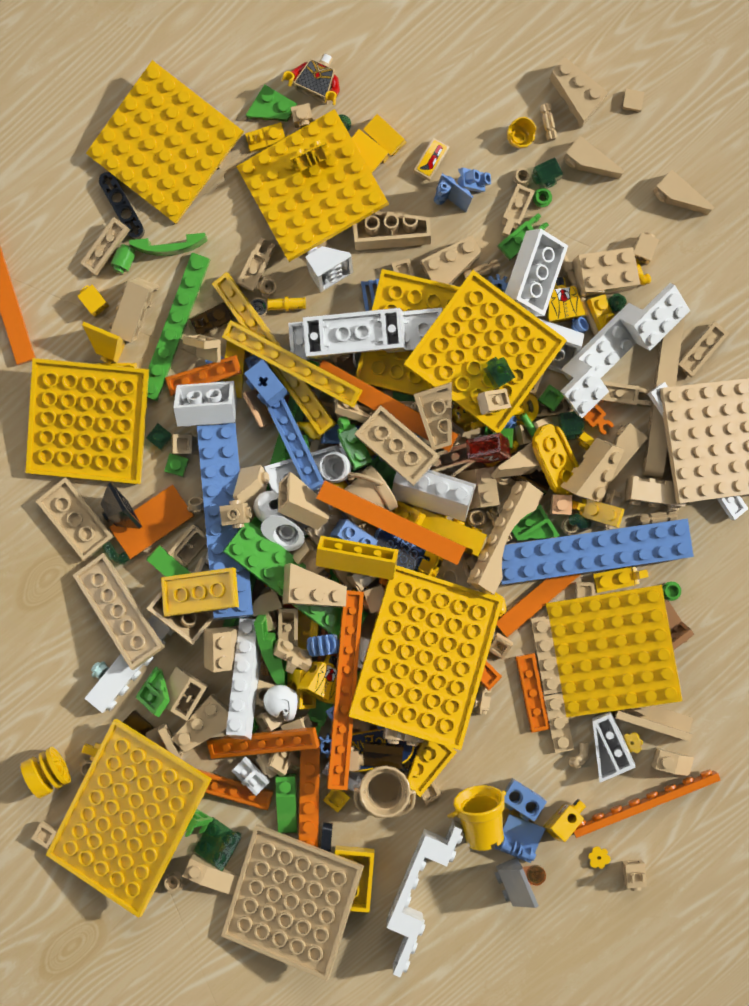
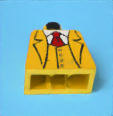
(564, 303)
(320, 680)
(559, 826)

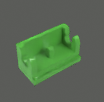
(198, 819)

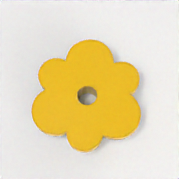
(633, 747)
(604, 858)

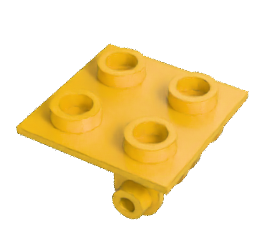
(299, 155)

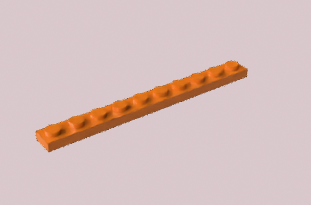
(344, 691)

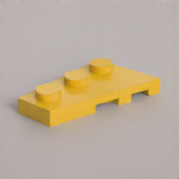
(428, 764)

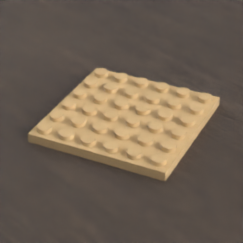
(708, 439)
(292, 901)

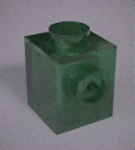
(547, 173)
(498, 372)
(570, 425)

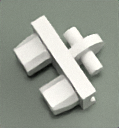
(250, 776)

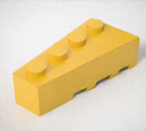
(454, 530)

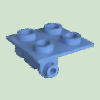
(450, 190)
(520, 838)

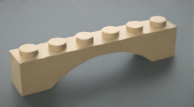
(488, 568)

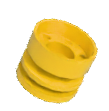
(45, 772)

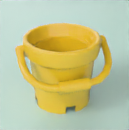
(480, 815)

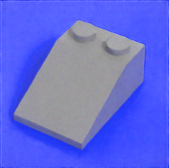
(516, 884)

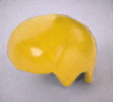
(521, 132)

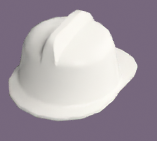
(283, 532)

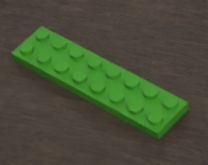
(267, 563)

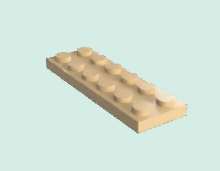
(118, 611)

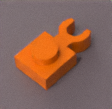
(595, 417)

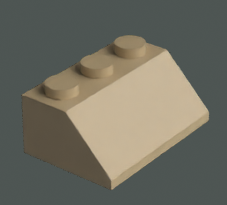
(187, 626)

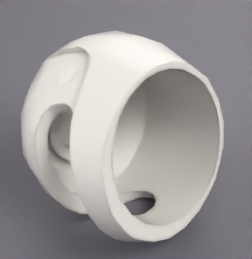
(335, 467)
(266, 505)
(280, 699)

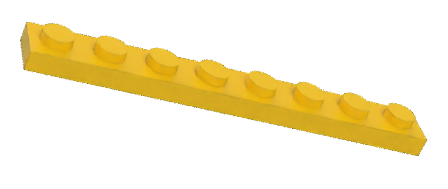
(292, 364)

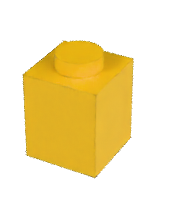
(92, 300)

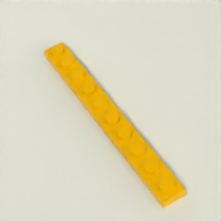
(298, 389)

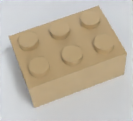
(606, 272)

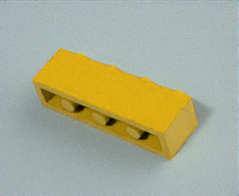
(356, 557)

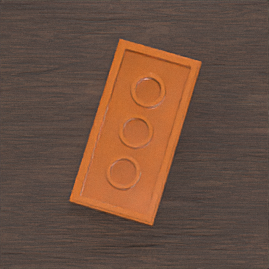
(158, 518)

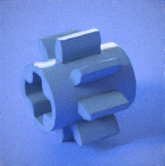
(327, 740)

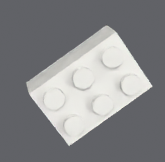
(205, 403)

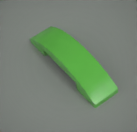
(193, 242)

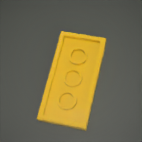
(199, 592)

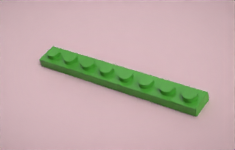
(176, 323)

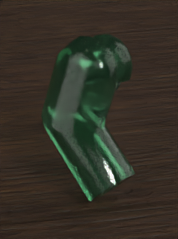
(581, 522)
(114, 556)

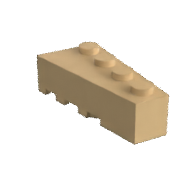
(391, 230)

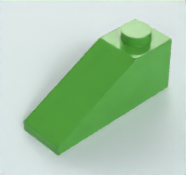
(286, 803)

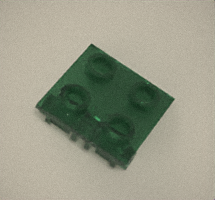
(217, 844)

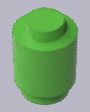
(123, 259)

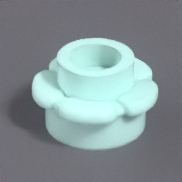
(99, 669)

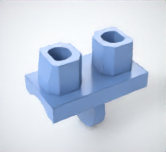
(473, 179)

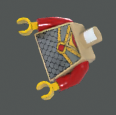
(315, 79)

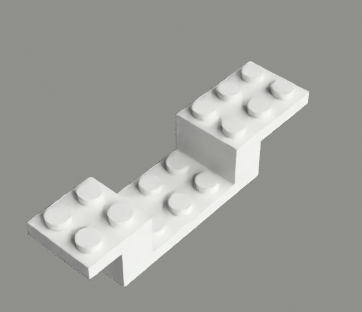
(360, 332)
(614, 340)
(406, 919)

